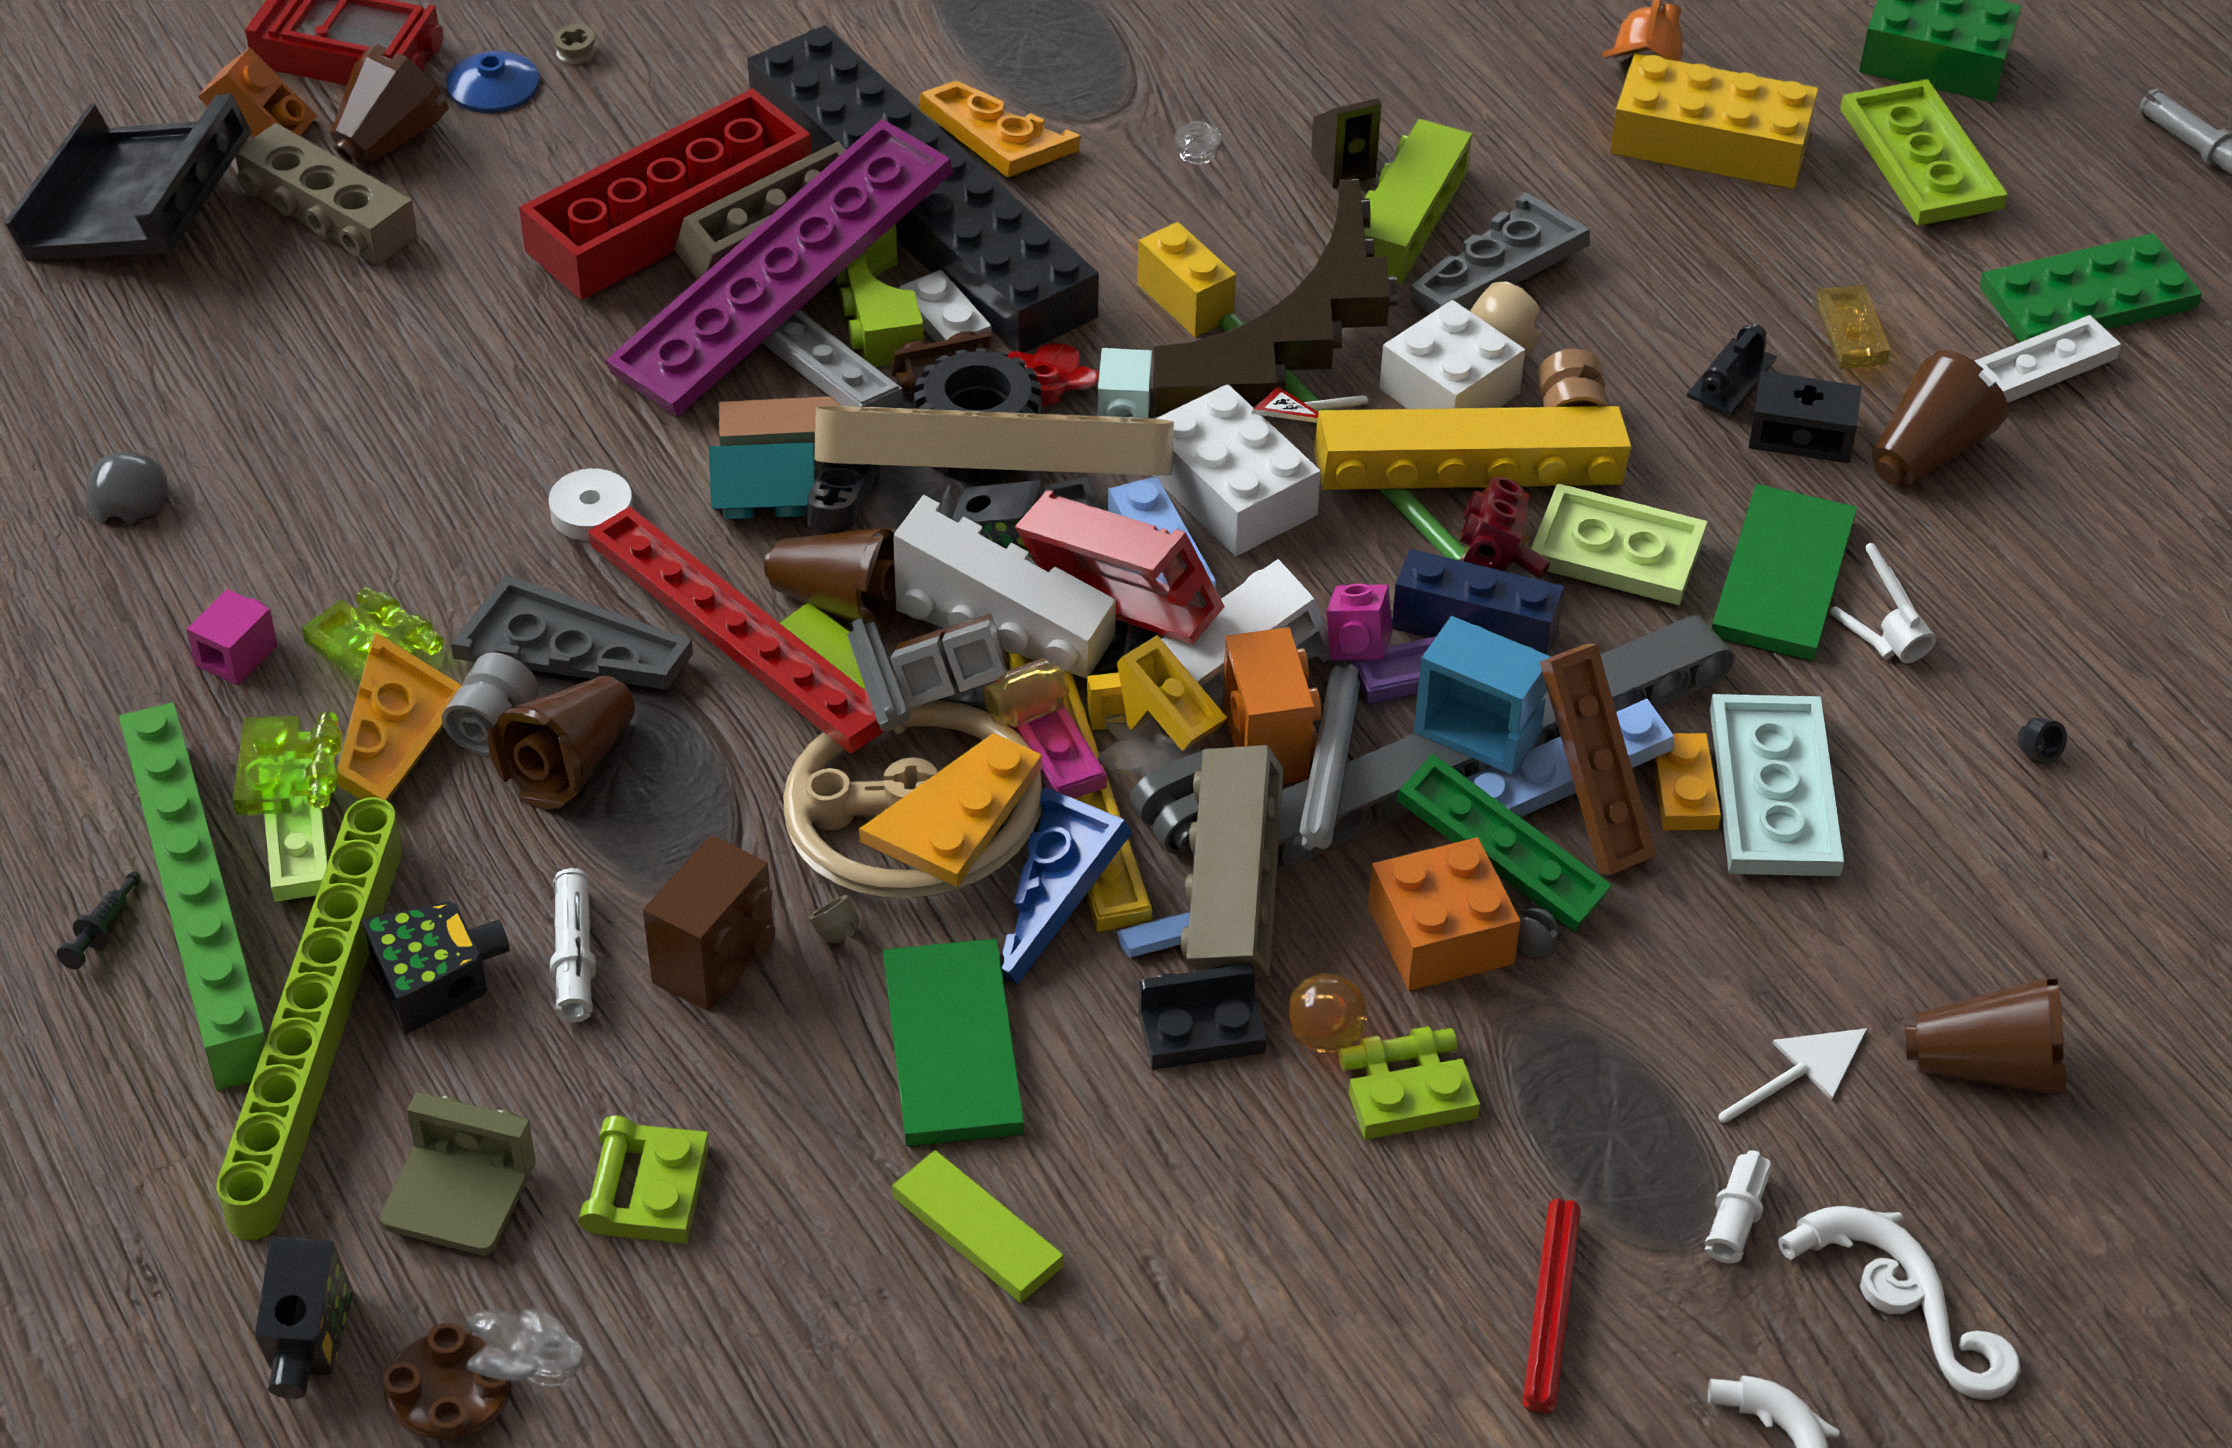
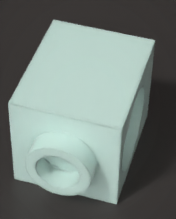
(1124, 383)

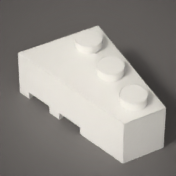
(1264, 602)

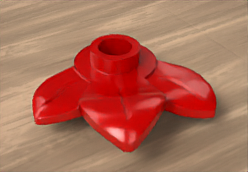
(1058, 370)

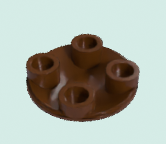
(435, 1391)

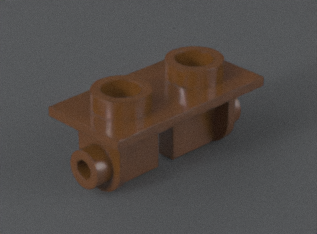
(917, 355)

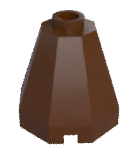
(384, 106)

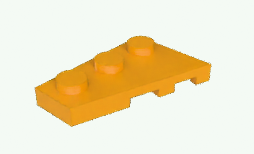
(996, 135)
(391, 720)
(956, 811)

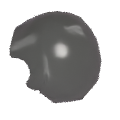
(126, 487)

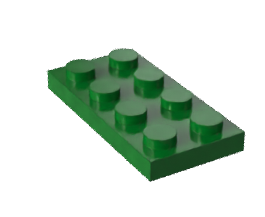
(2109, 281)

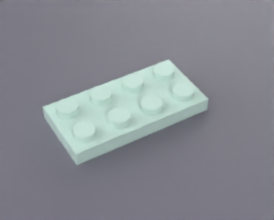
(1776, 785)

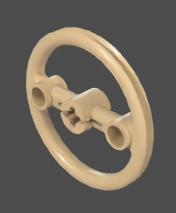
(832, 802)

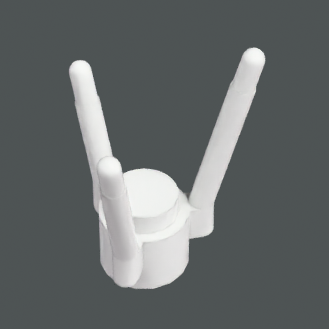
(1903, 628)

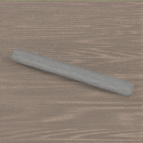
(1330, 758)

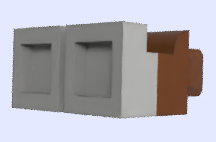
(959, 653)

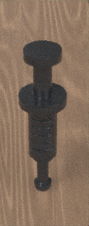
(93, 928)

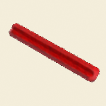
(1551, 1306)

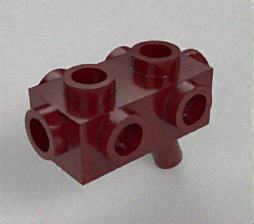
(1496, 527)

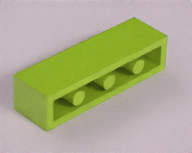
(1416, 192)

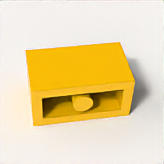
(1186, 278)

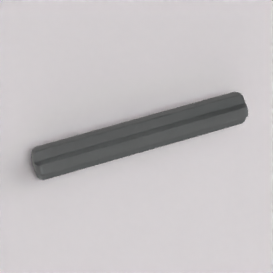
(878, 676)

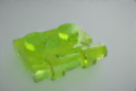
(346, 632)
(270, 759)

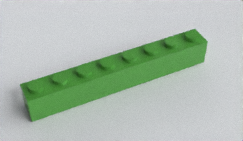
(195, 895)

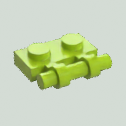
(1411, 1097)

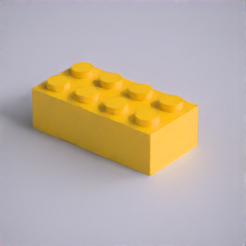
(1713, 120)

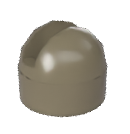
(836, 920)

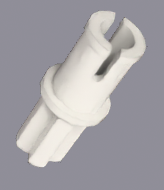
(1738, 1207)

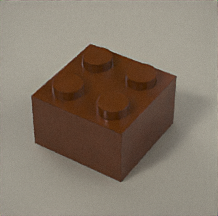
(709, 923)

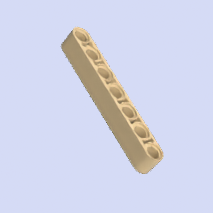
(993, 440)

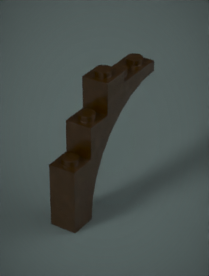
(1299, 332)

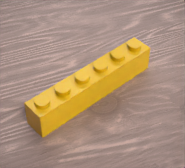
(1470, 447)

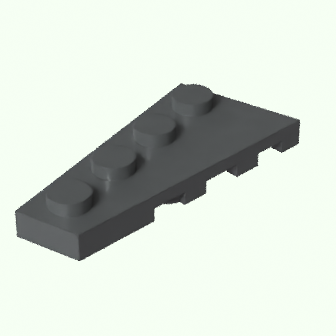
(1509, 252)
(570, 637)

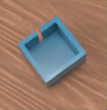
(1481, 695)

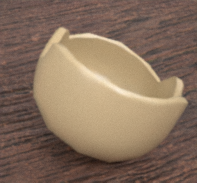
(1510, 312)

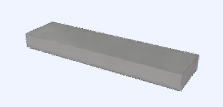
(832, 364)

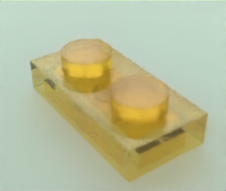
(1852, 327)

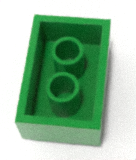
(1949, 42)

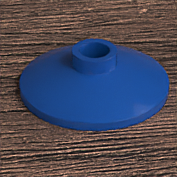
(493, 81)

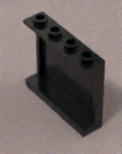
(126, 185)

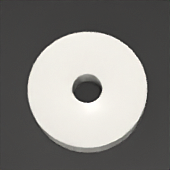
(586, 500)

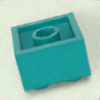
(761, 477)

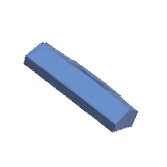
(1153, 935)

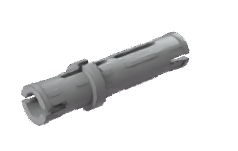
(2211, 143)

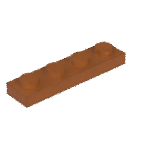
(1598, 758)

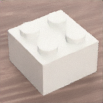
(1451, 363)

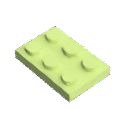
(1619, 543)

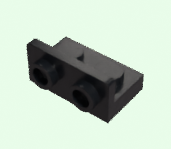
(1200, 1016)

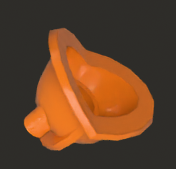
(1650, 30)

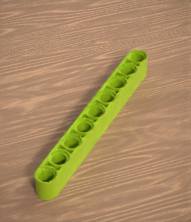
(308, 1022)

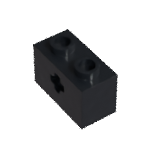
(1805, 417)

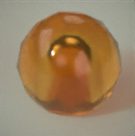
(1327, 1013)

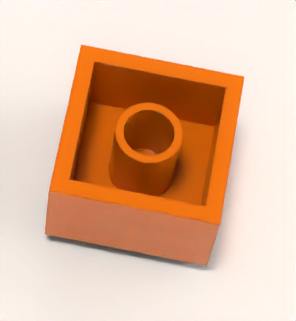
(1270, 698)
(1443, 914)

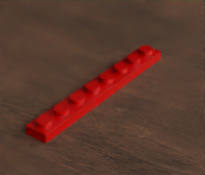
(738, 628)

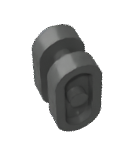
(1168, 802)

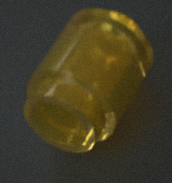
(1026, 693)

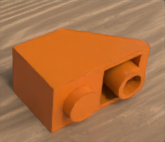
(260, 95)

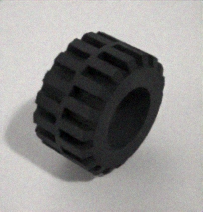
(978, 383)

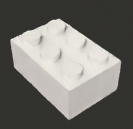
(1238, 471)

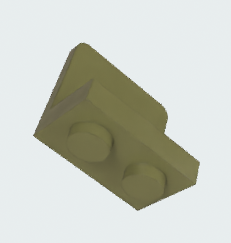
(460, 1174)

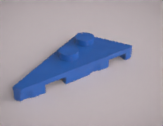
(1062, 866)

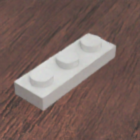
(2049, 358)

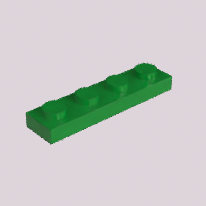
(1513, 846)

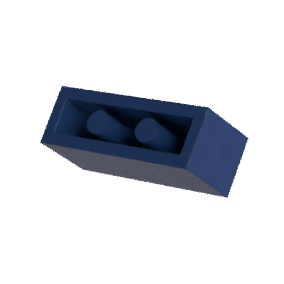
(1501, 602)

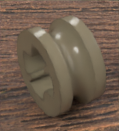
(575, 44)

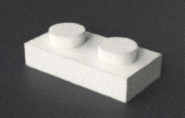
(945, 307)

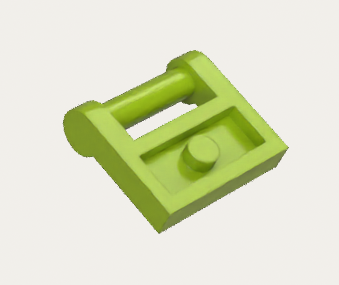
(664, 1186)

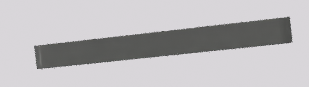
(1653, 668)

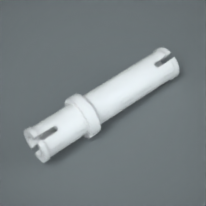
(572, 962)

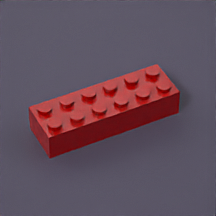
(636, 203)

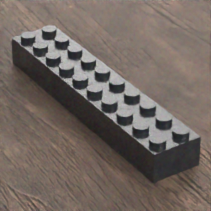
(969, 225)

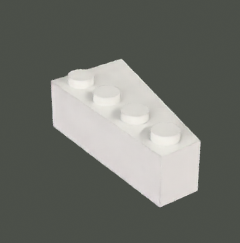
(957, 575)

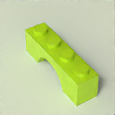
(881, 314)

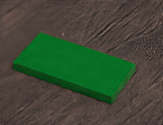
(1784, 572)
(952, 1042)

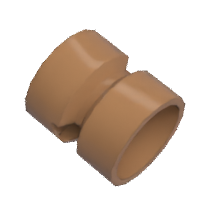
(1572, 380)

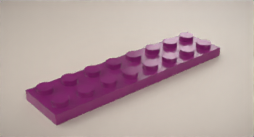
(779, 267)

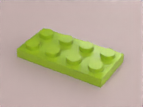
(1923, 152)

